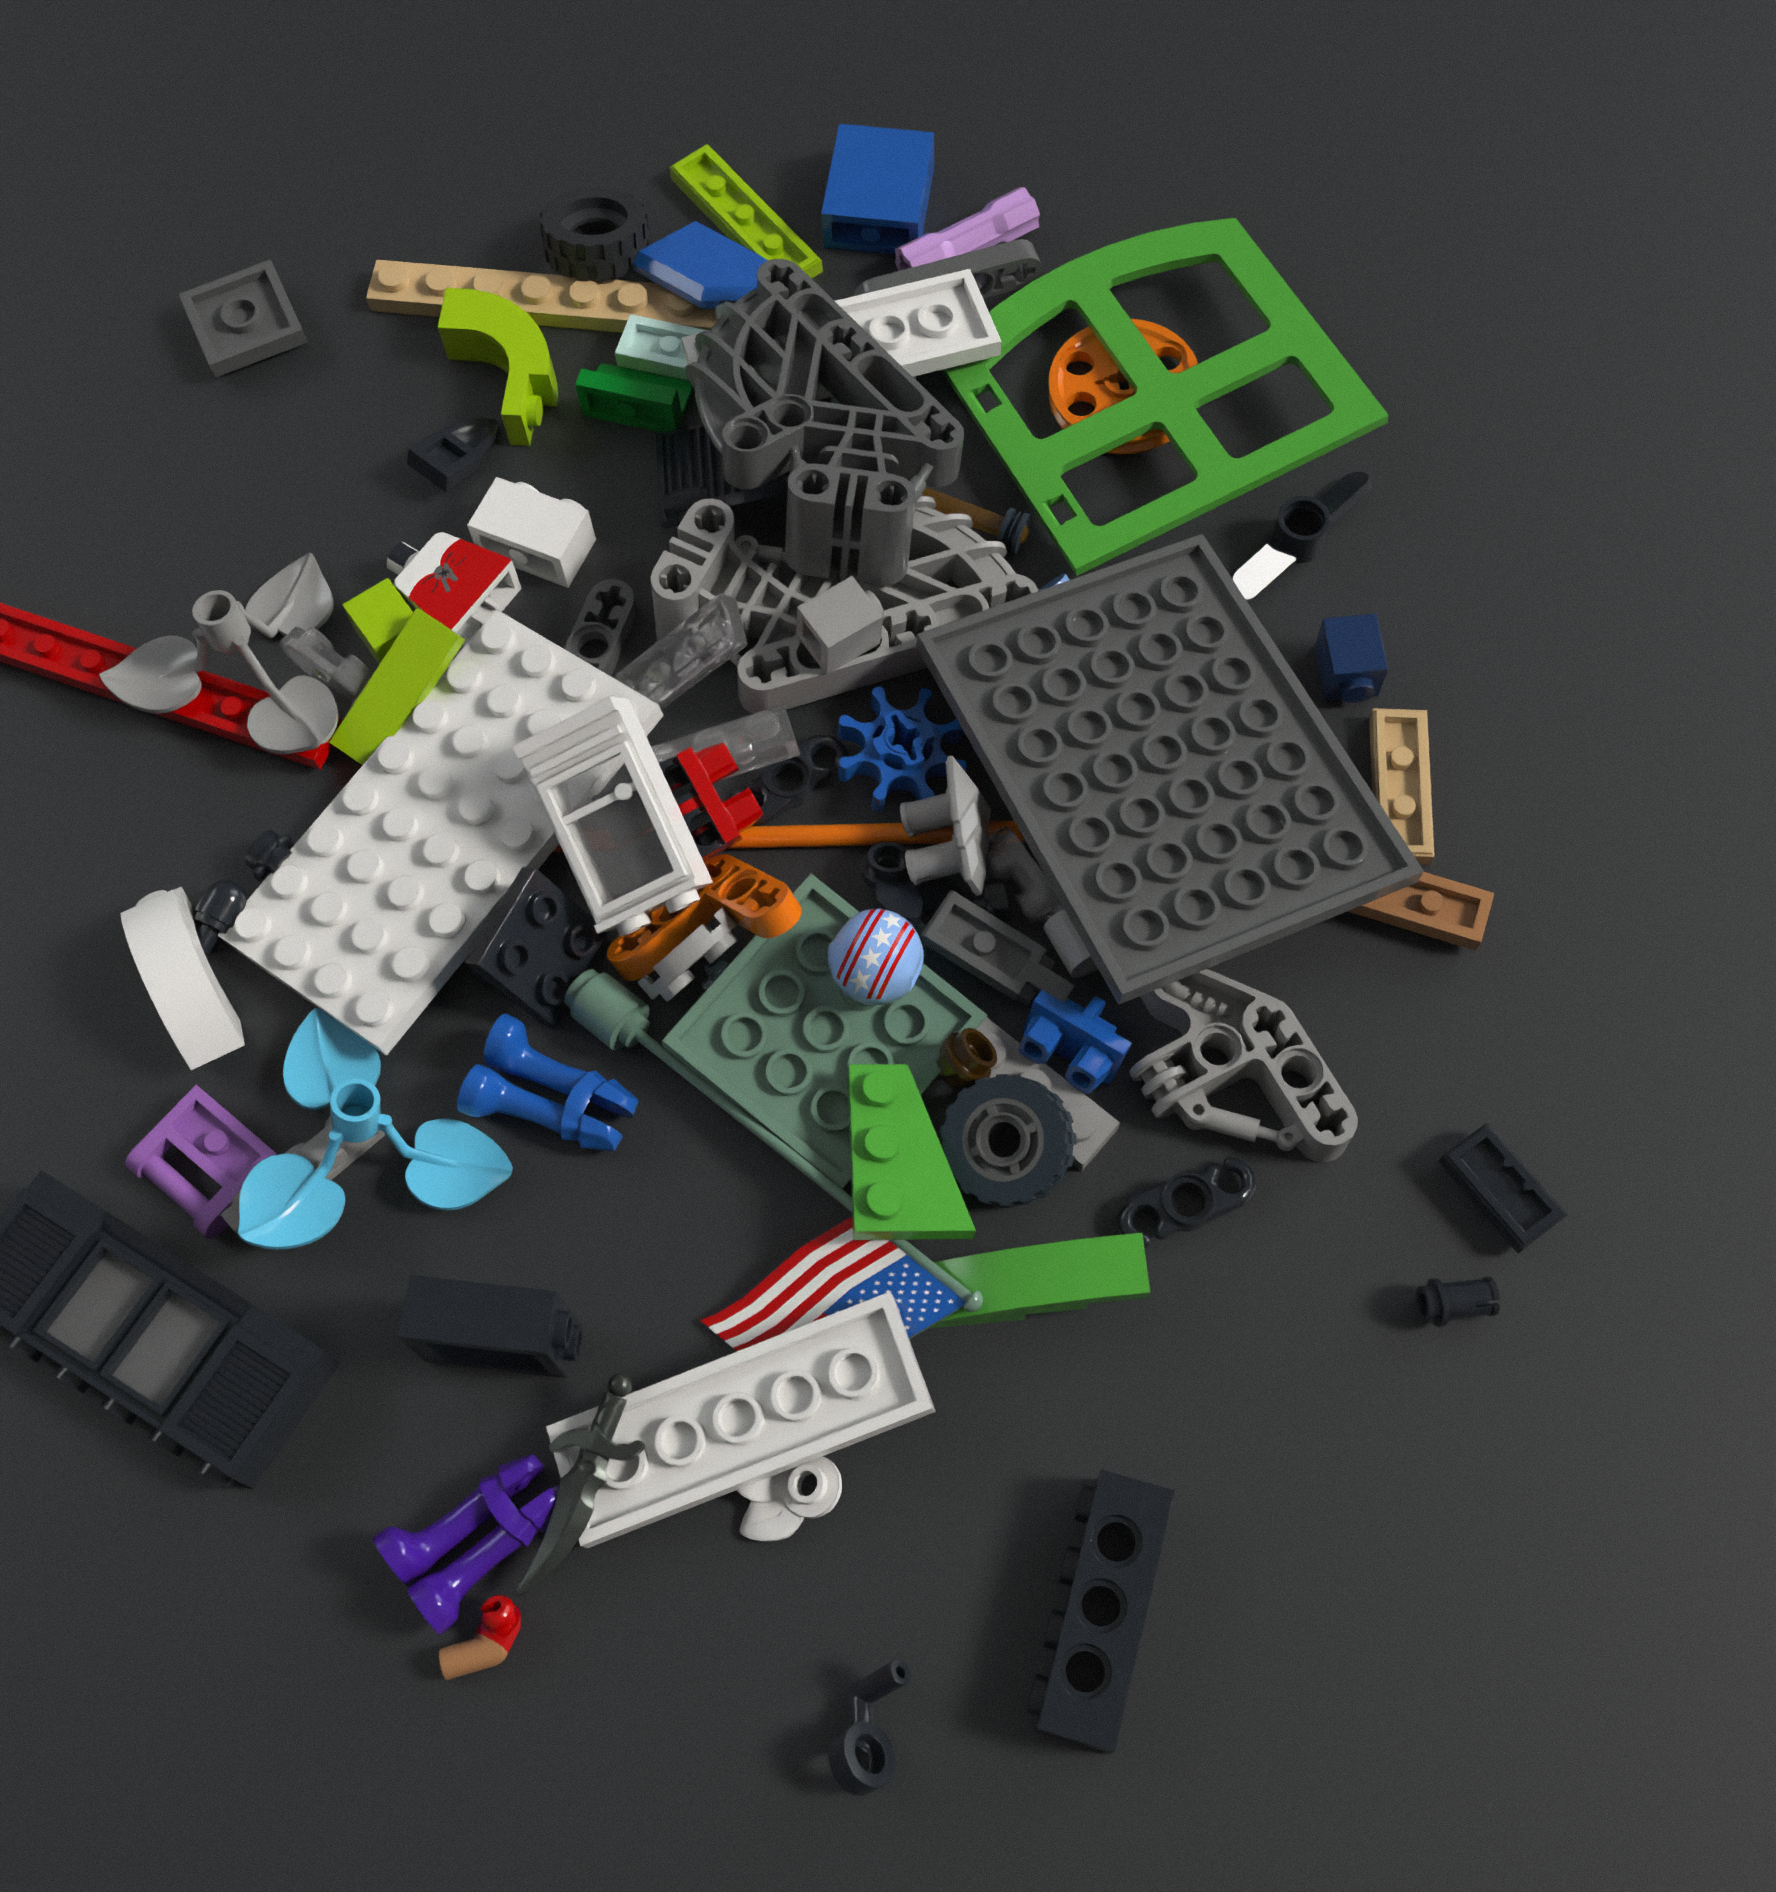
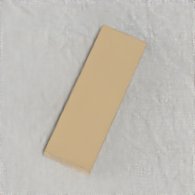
(1403, 775)

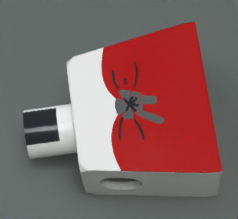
(454, 581)

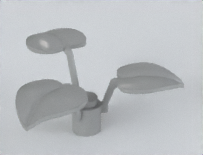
(164, 675)

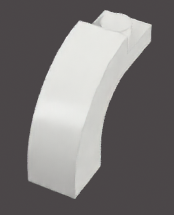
(180, 977)

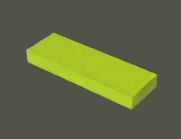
(397, 685)

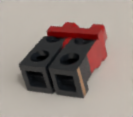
(709, 820)

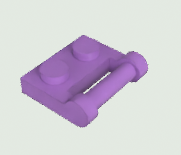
(212, 1142)

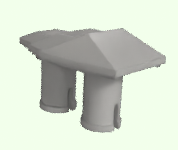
(970, 816)

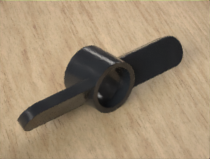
(1291, 548)

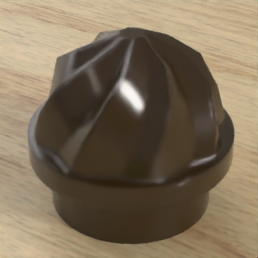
(966, 1057)

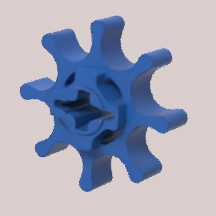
(889, 763)

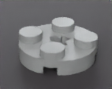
(675, 966)

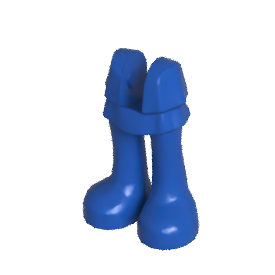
(510, 1053)

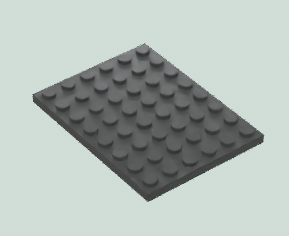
(1165, 766)

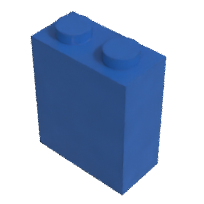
(877, 188)

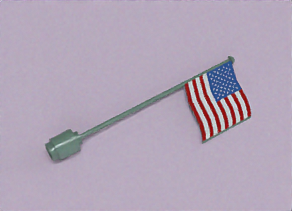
(820, 1275)

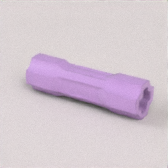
(996, 223)

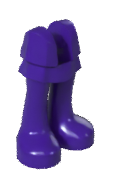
(415, 1553)

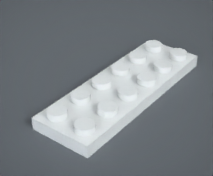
(919, 324)
(754, 1415)

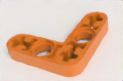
(745, 892)

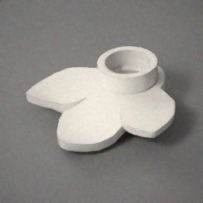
(781, 1507)

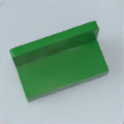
(633, 397)

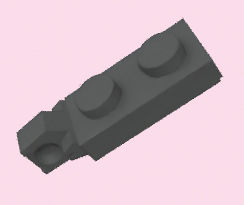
(993, 951)

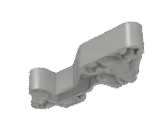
(1223, 1016)

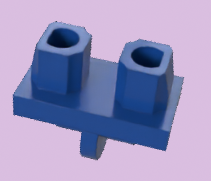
(1077, 1036)

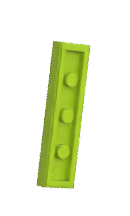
(740, 210)

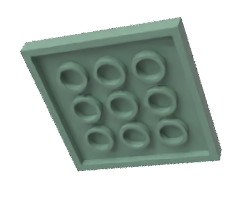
(783, 1033)

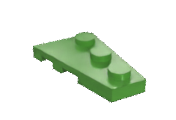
(897, 1163)

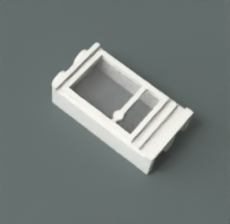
(614, 816)

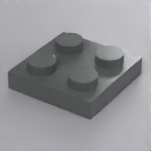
(242, 318)

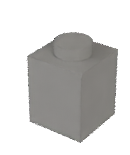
(840, 624)

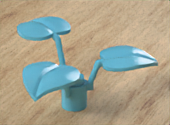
(326, 1065)

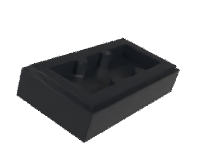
(1502, 1187)

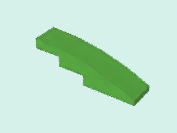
(1050, 1277)

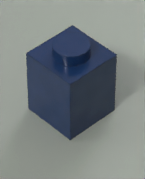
(1351, 658)

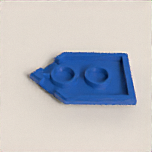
(700, 266)

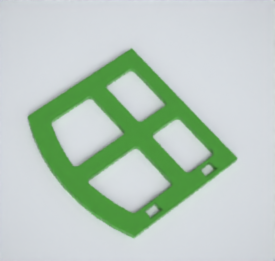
(1162, 398)

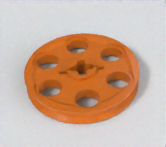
(1101, 384)

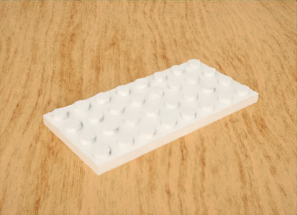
(423, 838)

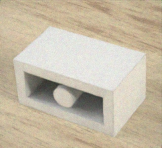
(533, 530)

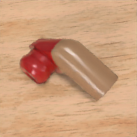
(490, 1643)

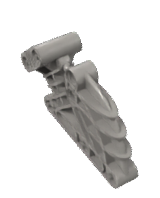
(711, 562)

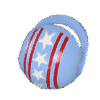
(876, 957)

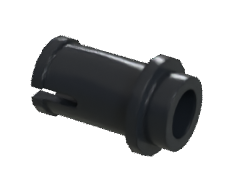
(1455, 1300)

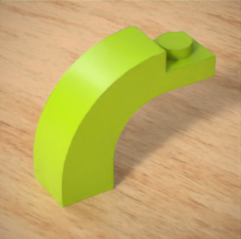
(498, 332)

